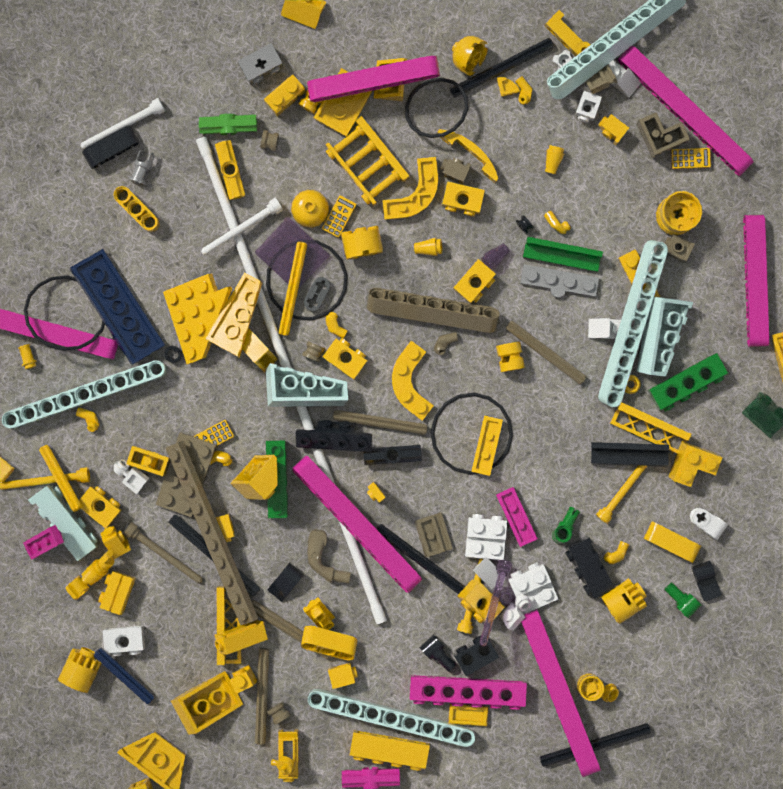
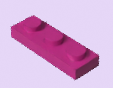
(516, 516)
(43, 542)

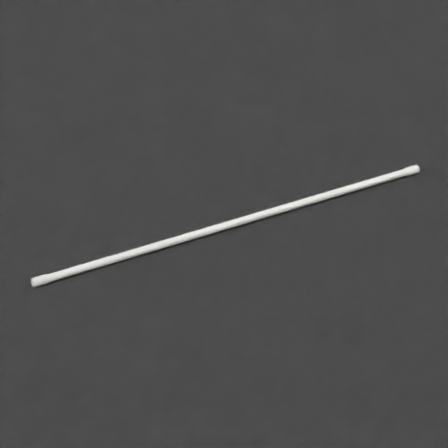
(206, 153)

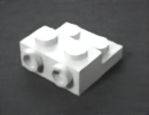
(486, 537)
(534, 584)

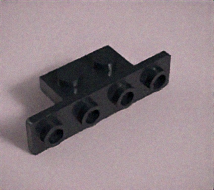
(334, 436)

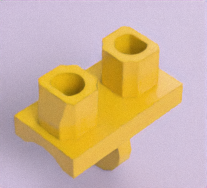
(319, 614)

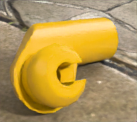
(555, 224)
(333, 327)
(221, 457)
(617, 556)

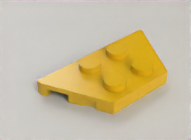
(156, 759)

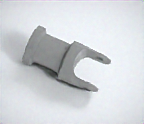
(141, 168)

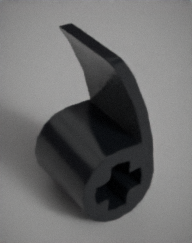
(706, 580)
(285, 582)

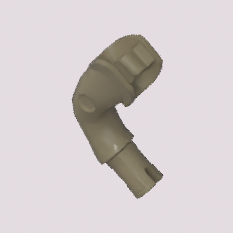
(316, 543)

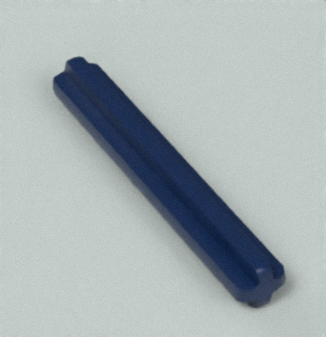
(123, 675)

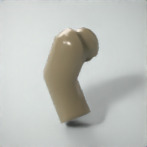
(443, 341)

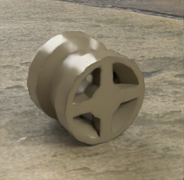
(269, 140)
(313, 351)
(278, 713)

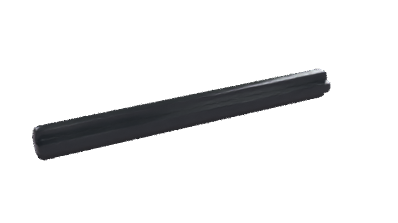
(503, 66)
(199, 542)
(420, 559)
(598, 744)

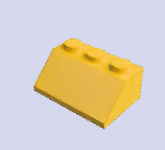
(257, 478)

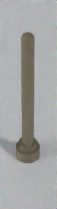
(133, 532)

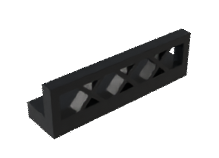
(629, 454)

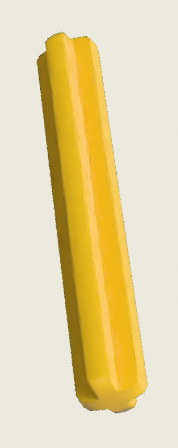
(60, 478)

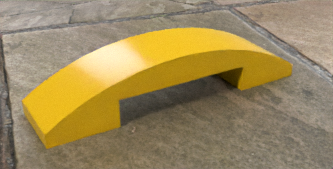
(488, 168)

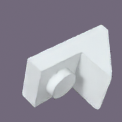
(626, 79)
(603, 328)

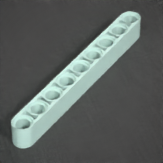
(611, 46)
(640, 317)
(74, 394)
(380, 719)

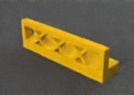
(648, 419)
(221, 625)

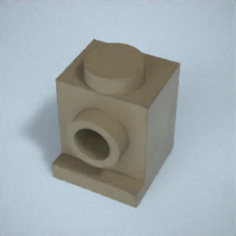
(455, 169)
(686, 248)

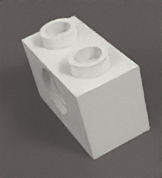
(112, 640)

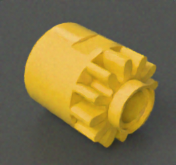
(625, 600)
(80, 669)

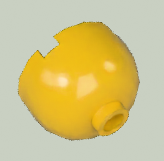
(470, 50)
(310, 208)

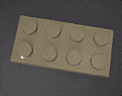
(171, 492)

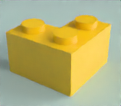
(689, 460)

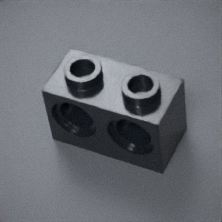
(479, 660)

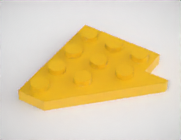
(194, 311)

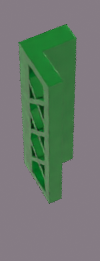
(562, 254)

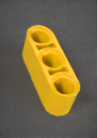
(130, 202)
(672, 542)
(329, 643)

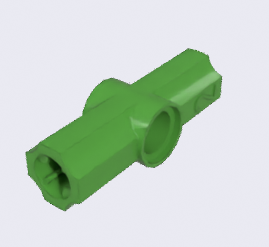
(228, 124)

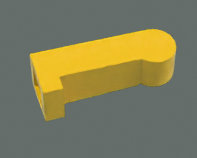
(565, 34)

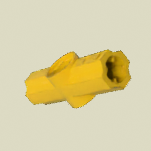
(227, 158)

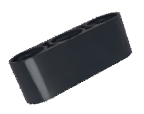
(110, 146)

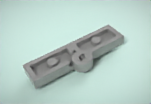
(559, 281)

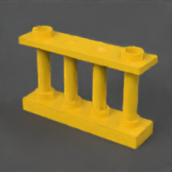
(373, 144)

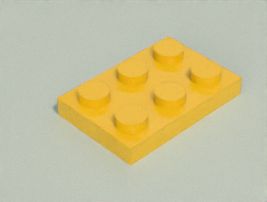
(342, 112)

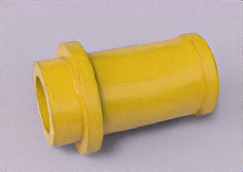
(27, 357)

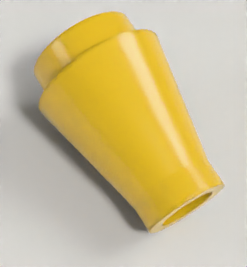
(553, 158)
(429, 247)

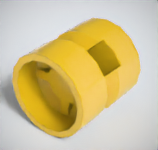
(510, 356)
(590, 687)

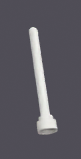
(155, 107)
(272, 208)

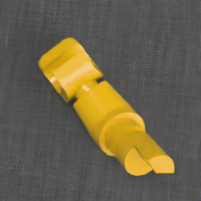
(91, 575)

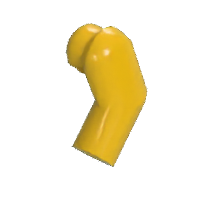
(525, 92)
(90, 417)

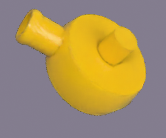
(284, 764)

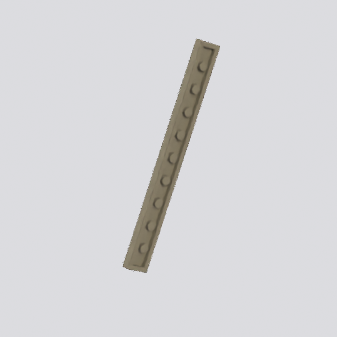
(211, 533)

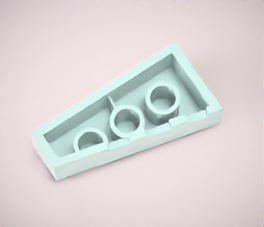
(661, 334)
(298, 388)
(73, 530)

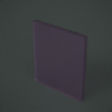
(280, 249)

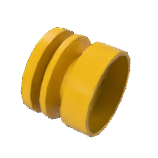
(689, 213)

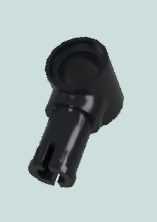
(435, 650)

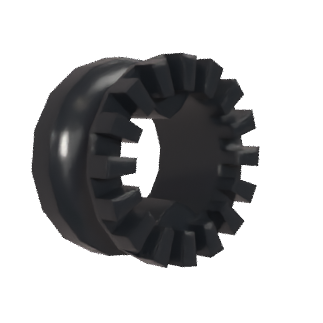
(525, 224)
(170, 359)

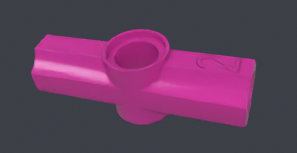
(371, 778)

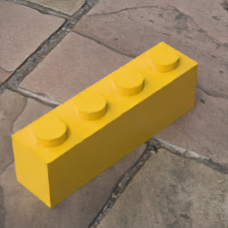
(389, 749)

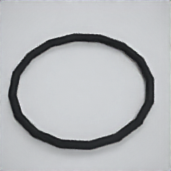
(448, 131)

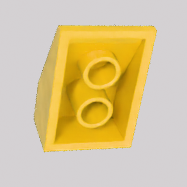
(206, 703)

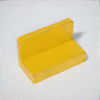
(303, 11)

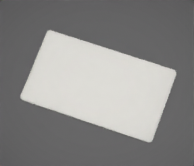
(487, 572)

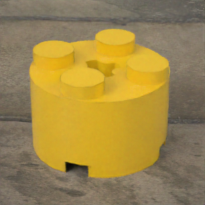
(362, 242)

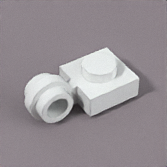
(133, 479)
(513, 613)

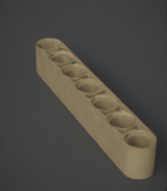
(433, 310)

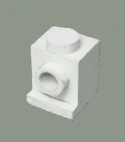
(590, 100)

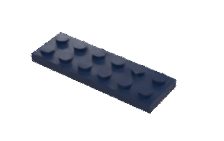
(117, 307)

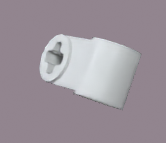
(710, 524)

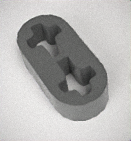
(312, 292)

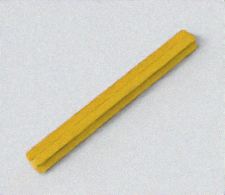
(292, 288)

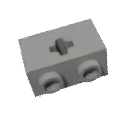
(268, 57)

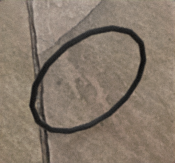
(333, 307)
(39, 338)
(462, 396)

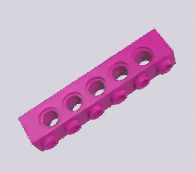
(517, 688)

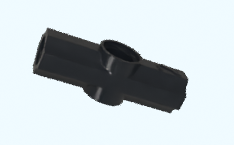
(407, 453)

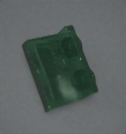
(764, 414)

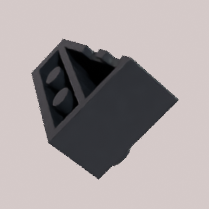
(589, 567)

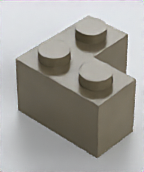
(660, 140)

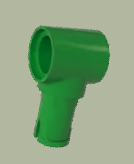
(566, 525)
(685, 602)

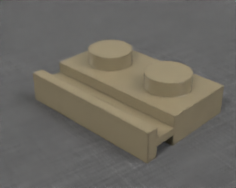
(601, 80)
(433, 534)

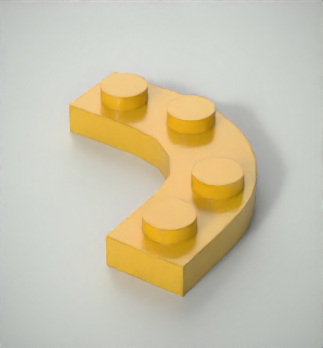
(419, 199)
(402, 381)

